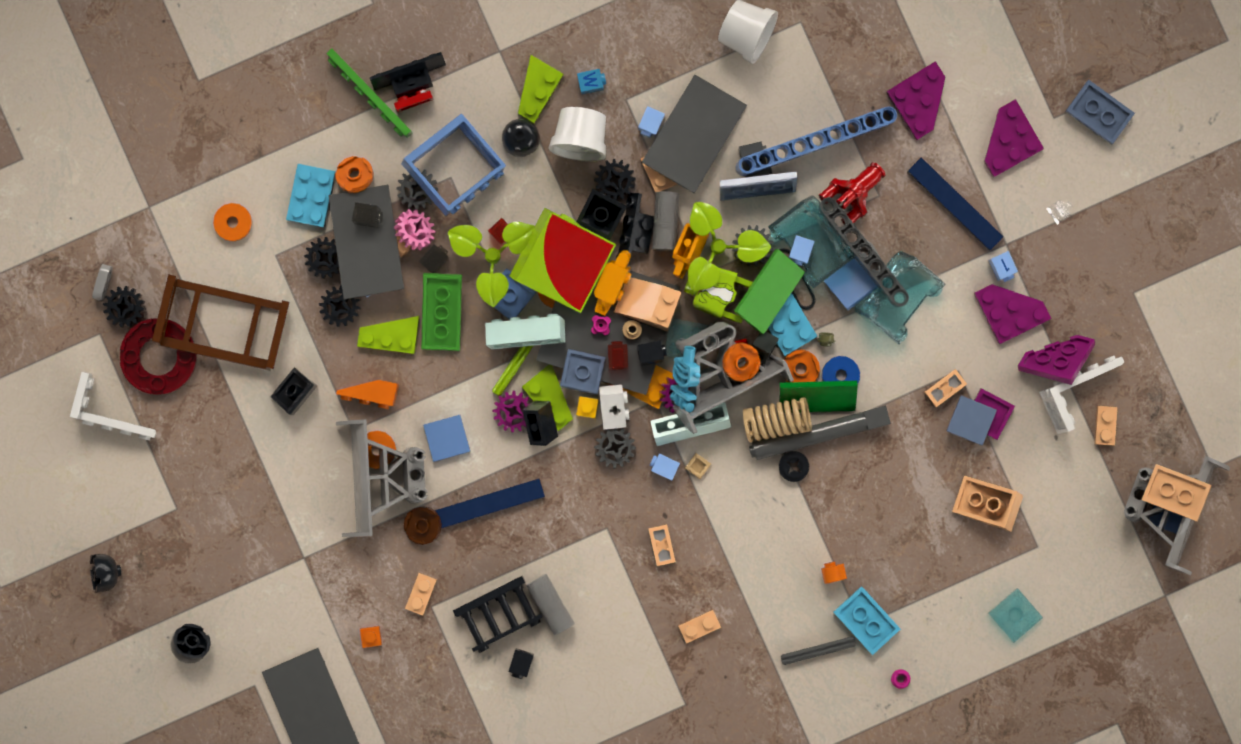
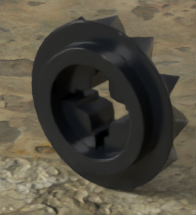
(803, 466)

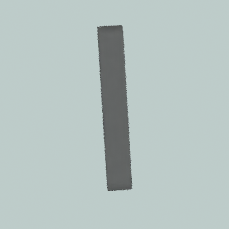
(861, 242)

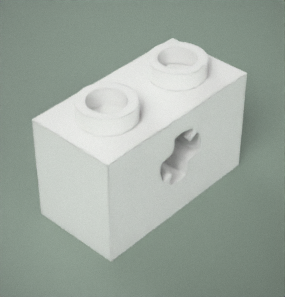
(610, 397)

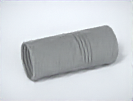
(666, 219)
(548, 598)

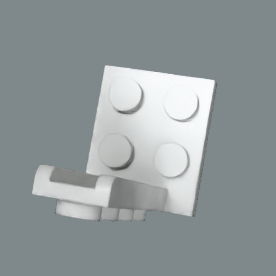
(81, 401)
(1057, 404)

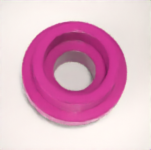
(906, 681)

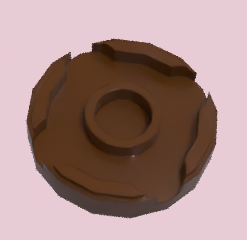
(422, 525)

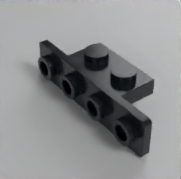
(409, 77)
(636, 227)

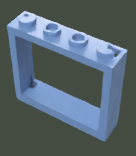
(481, 145)

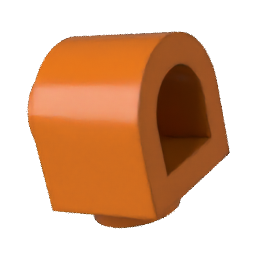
(833, 572)

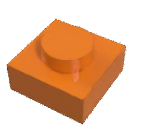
(370, 636)

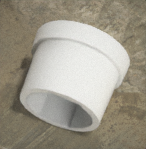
(748, 29)
(579, 135)

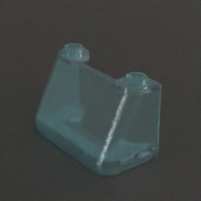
(828, 250)
(918, 283)

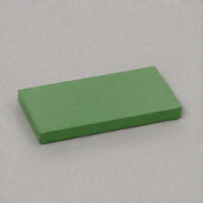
(769, 291)
(441, 311)

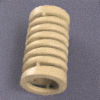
(800, 424)

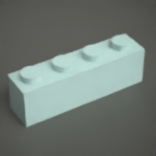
(525, 332)
(672, 429)

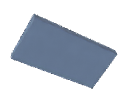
(758, 186)

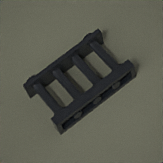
(482, 604)

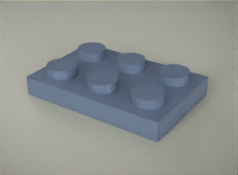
(1100, 112)

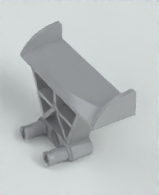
(721, 336)
(413, 491)
(1136, 509)

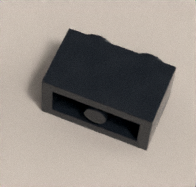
(540, 423)

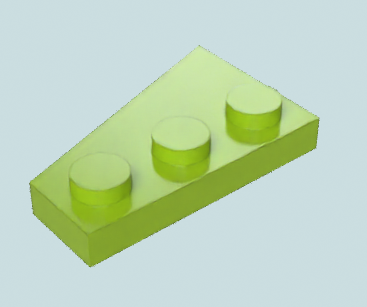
(538, 87)
(391, 336)

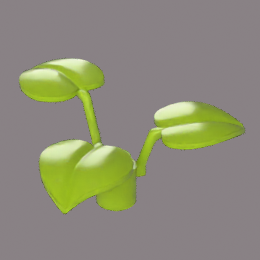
(706, 219)
(465, 240)

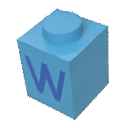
(591, 81)

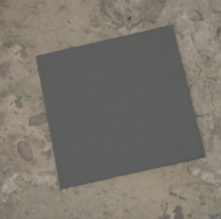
(580, 338)

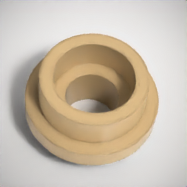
(628, 334)

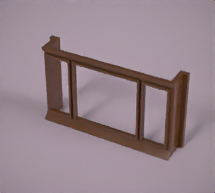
(186, 346)

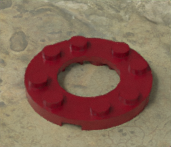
(135, 372)

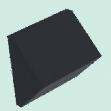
(601, 214)
(293, 391)

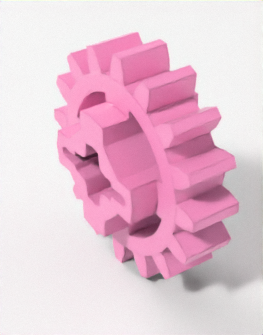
(414, 229)

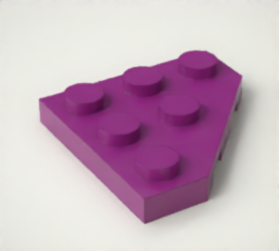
(919, 99)
(1010, 139)
(1010, 312)
(1058, 360)

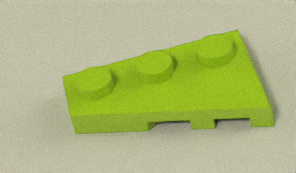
(547, 388)

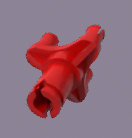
(854, 191)

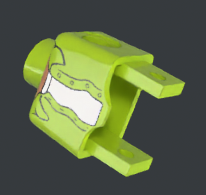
(717, 297)

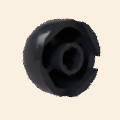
(520, 137)
(104, 572)
(190, 643)

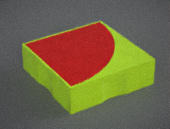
(562, 260)

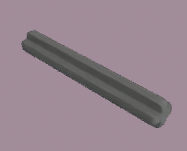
(818, 650)

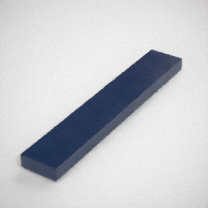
(955, 203)
(491, 503)

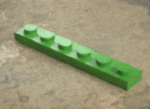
(362, 88)

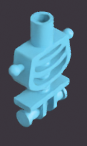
(686, 375)

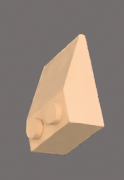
(649, 303)
(988, 503)

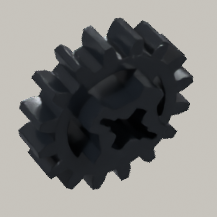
(623, 176)
(317, 263)
(124, 299)
(336, 314)

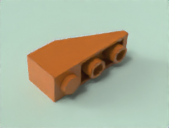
(375, 391)

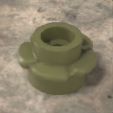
(826, 339)

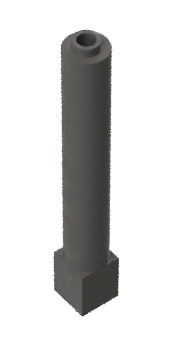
(821, 433)

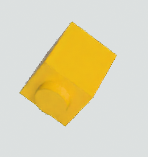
(587, 407)

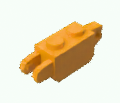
(687, 249)
(611, 282)

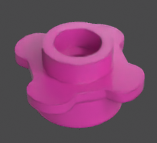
(600, 320)

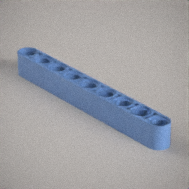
(824, 137)

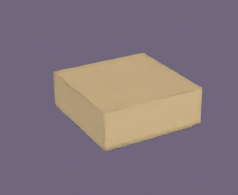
(697, 465)

